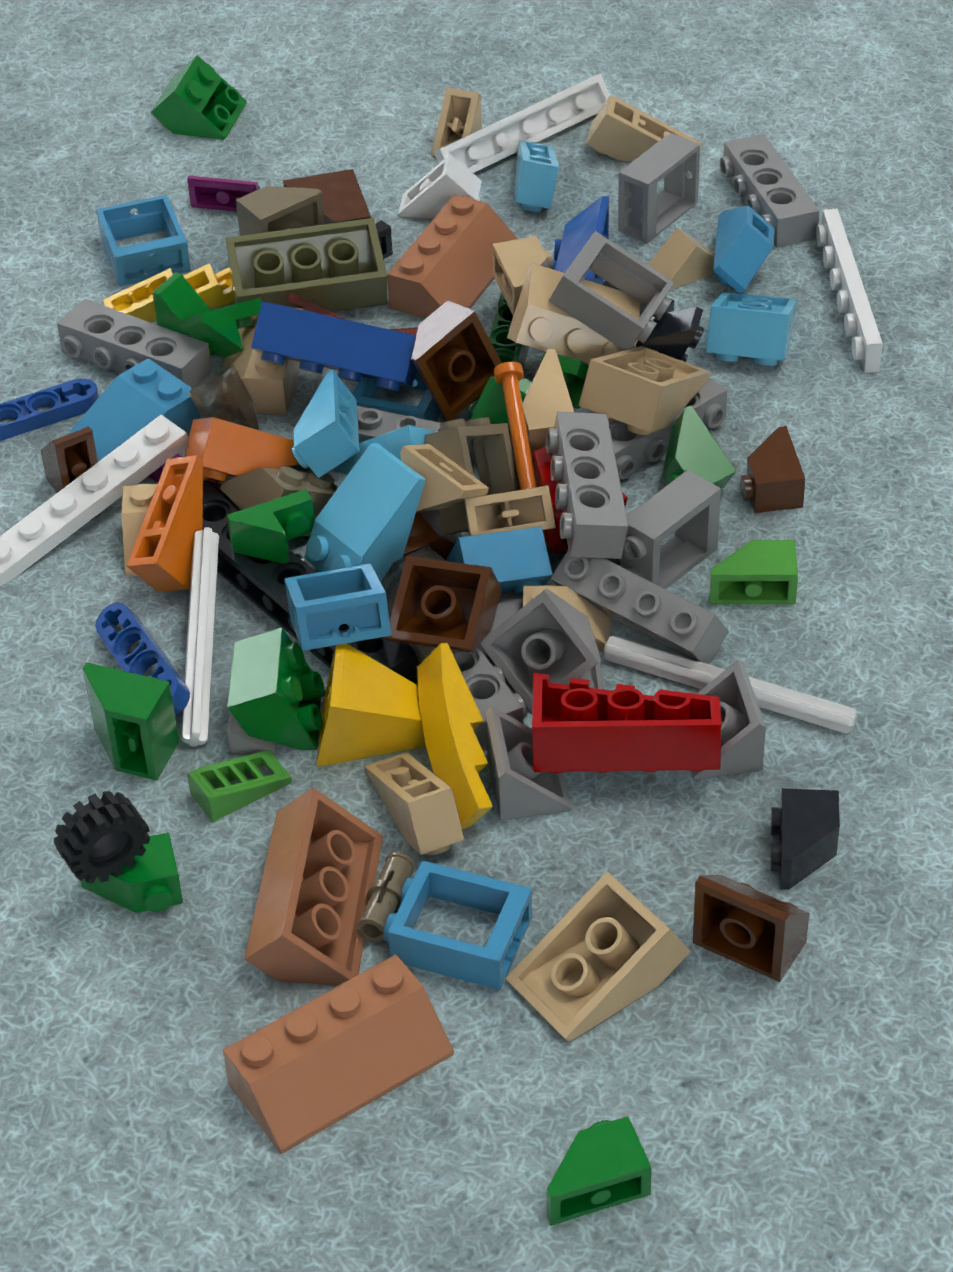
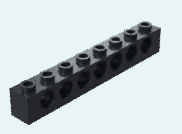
(265, 586)

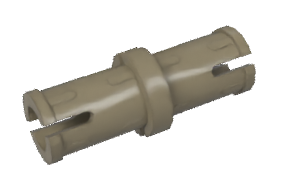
(385, 895)

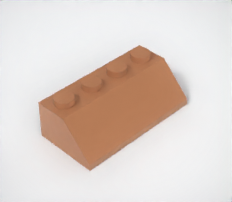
(448, 259)
(313, 893)
(337, 1053)

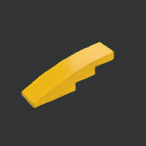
(138, 299)
(448, 729)

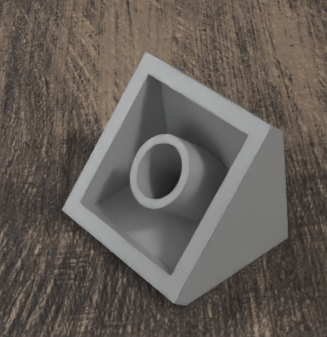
(542, 639)
(741, 723)
(516, 785)

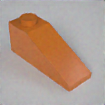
(166, 536)

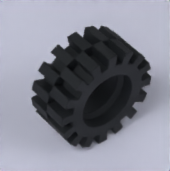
(101, 837)

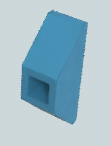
(741, 246)

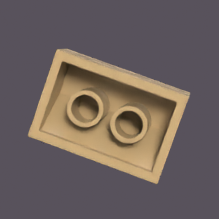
(546, 326)
(267, 383)

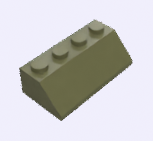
(325, 264)

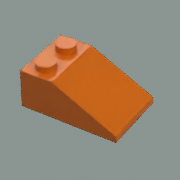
(236, 449)

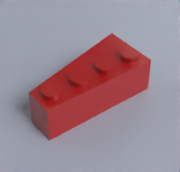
(622, 729)

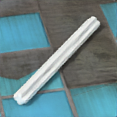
(200, 637)
(699, 674)

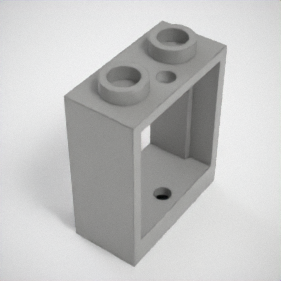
(640, 209)
(626, 274)
(685, 507)

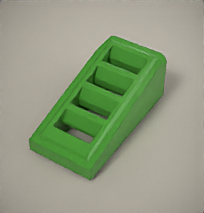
(229, 798)

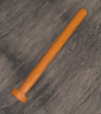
(508, 375)

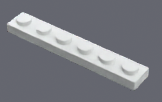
(529, 124)
(851, 293)
(88, 496)

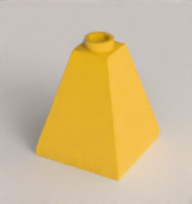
(366, 710)

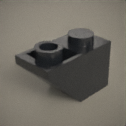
(675, 333)
(806, 831)

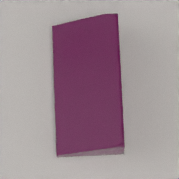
(217, 192)

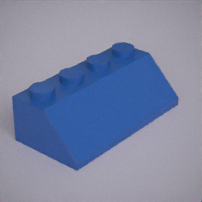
(577, 234)
(335, 344)

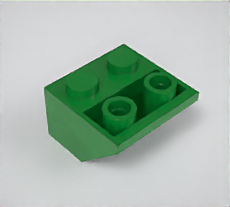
(199, 103)
(275, 691)
(132, 719)

